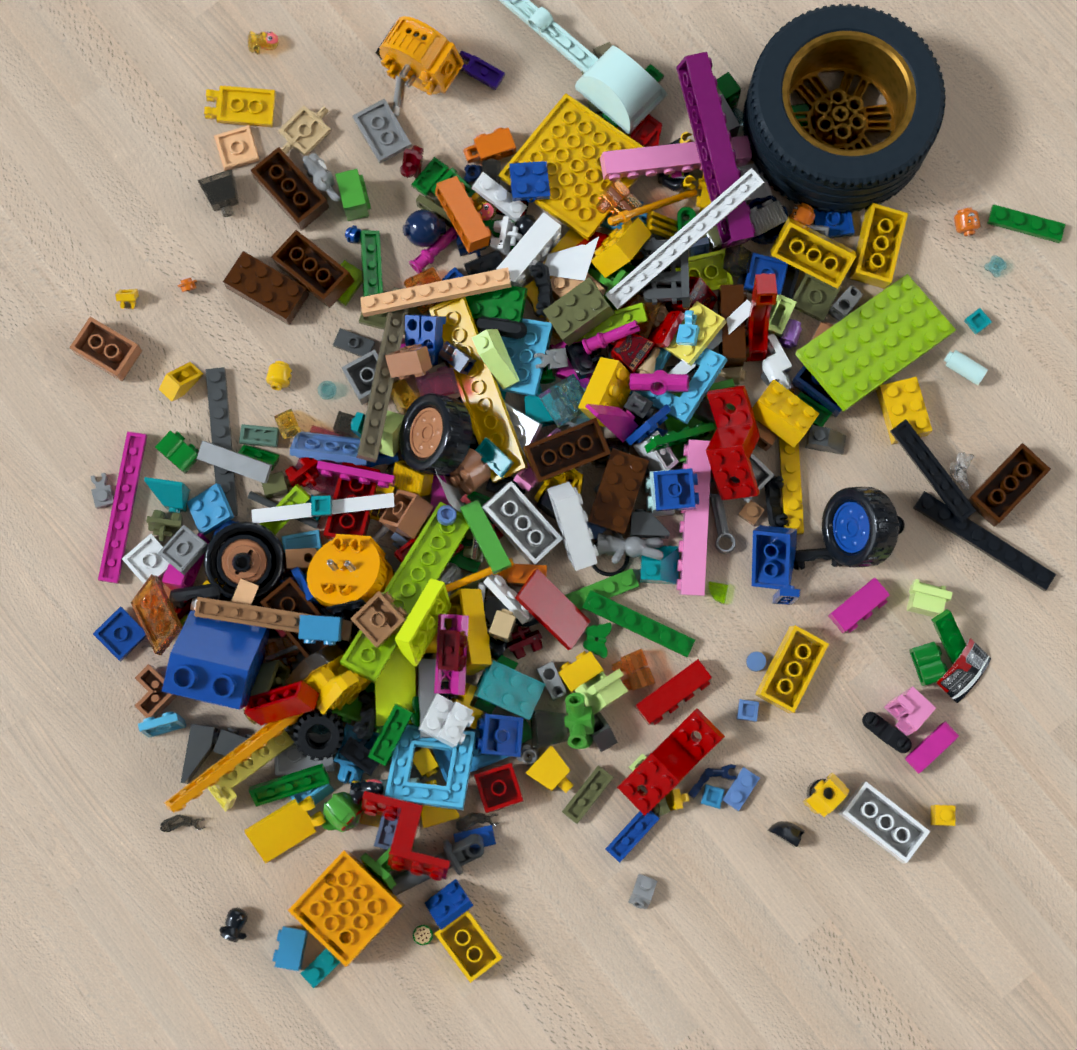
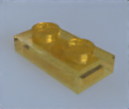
(287, 424)

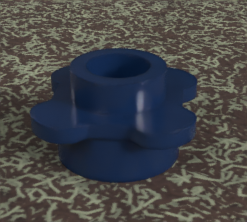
(477, 169)

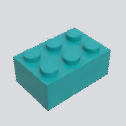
(509, 689)

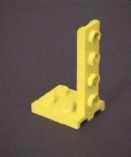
(223, 790)

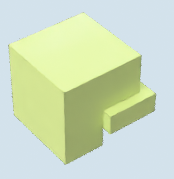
(780, 314)
(390, 437)
(927, 598)
(602, 690)

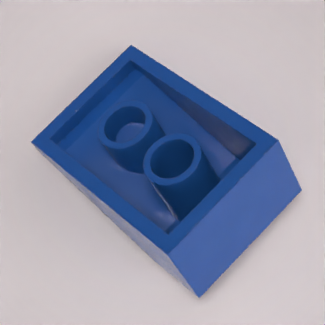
(773, 556)

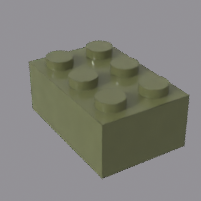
(578, 311)

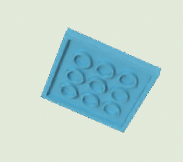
(522, 356)

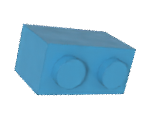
(320, 628)
(291, 948)

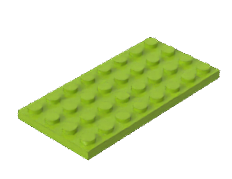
(875, 342)

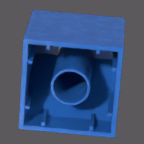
(216, 661)

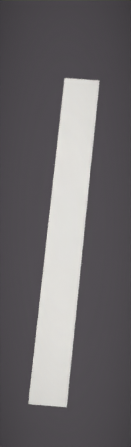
(733, 322)
(338, 506)

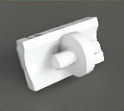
(508, 235)

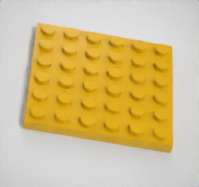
(572, 145)

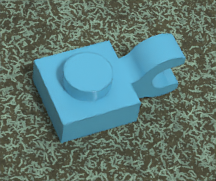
(688, 332)

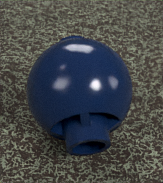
(424, 228)

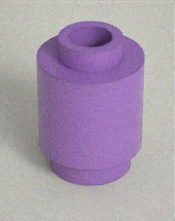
(791, 334)

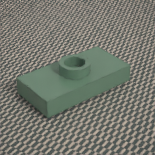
(259, 435)

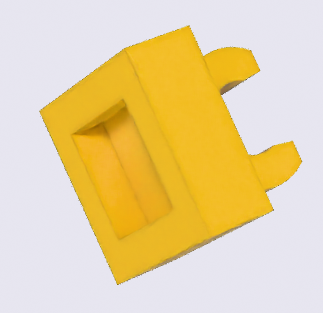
(127, 295)
(675, 799)

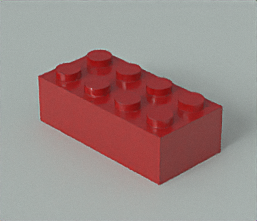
(352, 522)

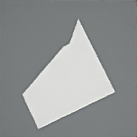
(571, 262)

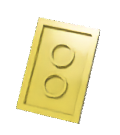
(709, 324)

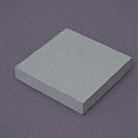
(183, 549)

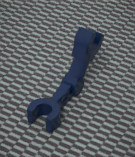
(708, 773)

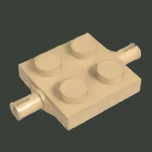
(304, 130)

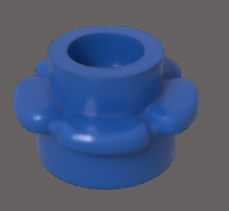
(353, 234)

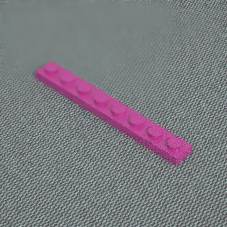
(122, 507)

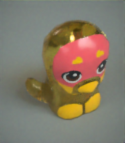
(263, 40)
(486, 208)

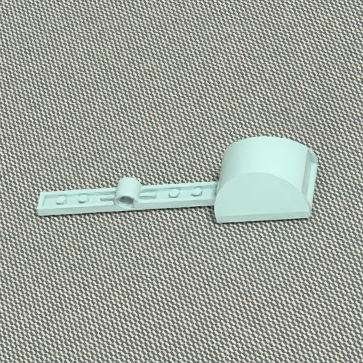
(610, 83)

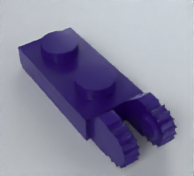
(481, 70)

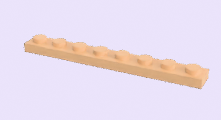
(435, 292)

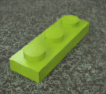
(295, 496)

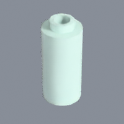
(965, 367)

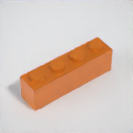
(463, 214)

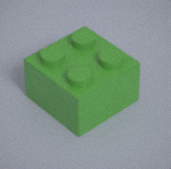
(353, 194)

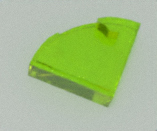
(718, 591)

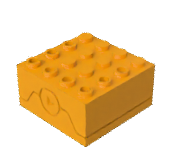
(346, 907)

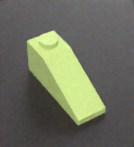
(495, 356)

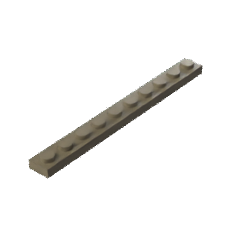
(381, 387)

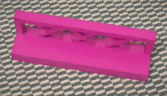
(456, 679)

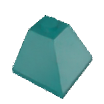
(170, 493)
(663, 570)

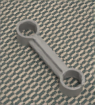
(720, 520)

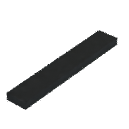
(933, 471)

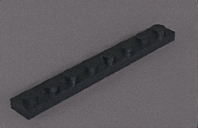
(985, 542)

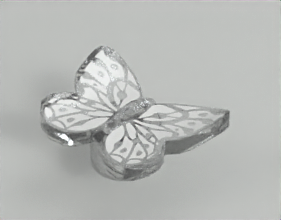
(959, 469)

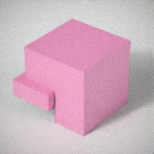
(910, 710)

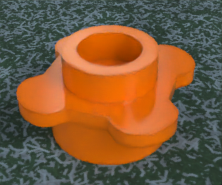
(187, 284)

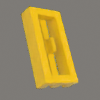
(661, 222)

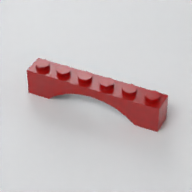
(763, 299)

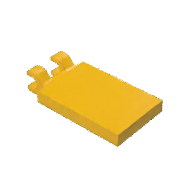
(241, 106)
(284, 828)

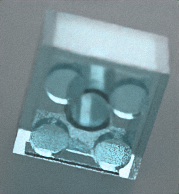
(563, 400)

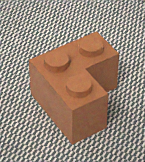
(409, 361)
(154, 700)

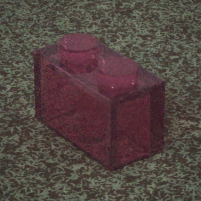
(439, 382)

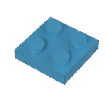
(210, 509)

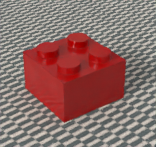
(498, 788)

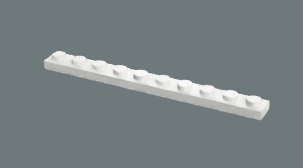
(684, 238)

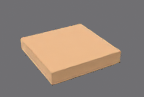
(237, 148)

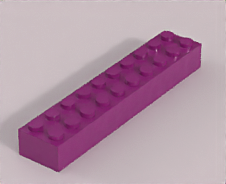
(713, 143)

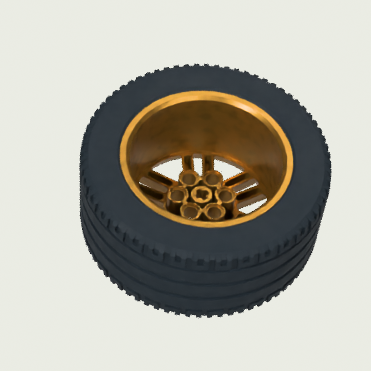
(817, 163)

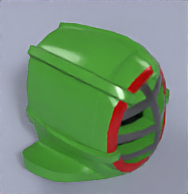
(341, 812)

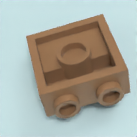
(380, 618)

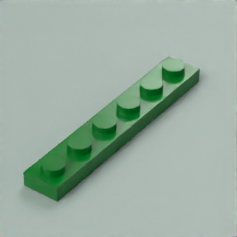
(638, 623)

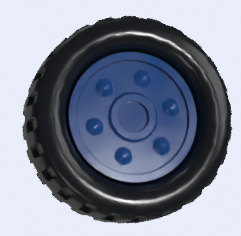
(860, 526)

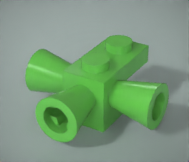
(579, 720)

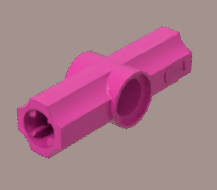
(659, 382)

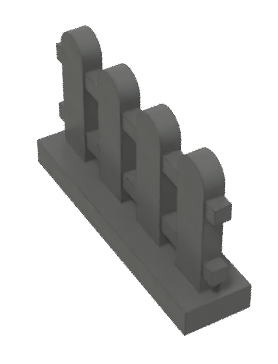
(668, 278)

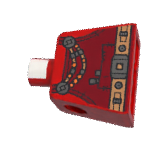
(698, 292)
(632, 351)

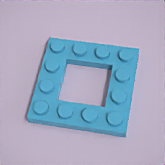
(684, 407)
(448, 796)

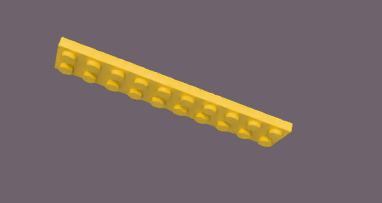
(479, 387)

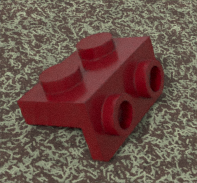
(451, 650)

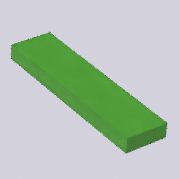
(485, 536)

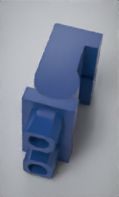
(425, 331)

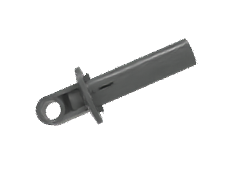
(458, 855)

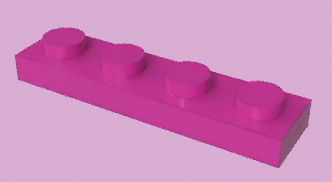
(364, 476)

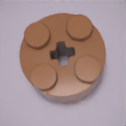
(470, 473)

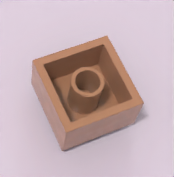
(407, 515)

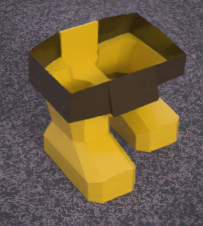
(330, 678)

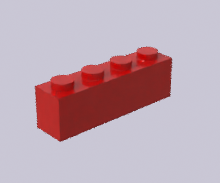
(674, 691)
(281, 703)

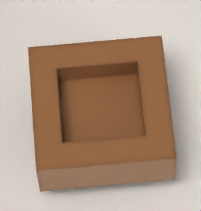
(751, 512)

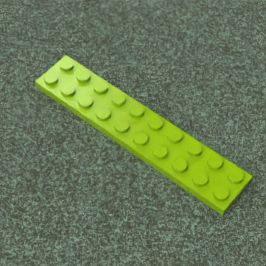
(424, 561)

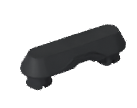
(543, 283)
(506, 327)
(772, 492)
(810, 555)
(180, 595)
(368, 713)
(886, 732)

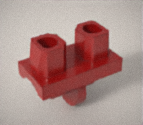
(305, 475)

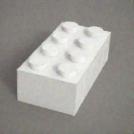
(532, 249)
(521, 523)
(573, 525)
(884, 822)

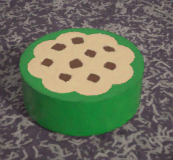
(422, 934)

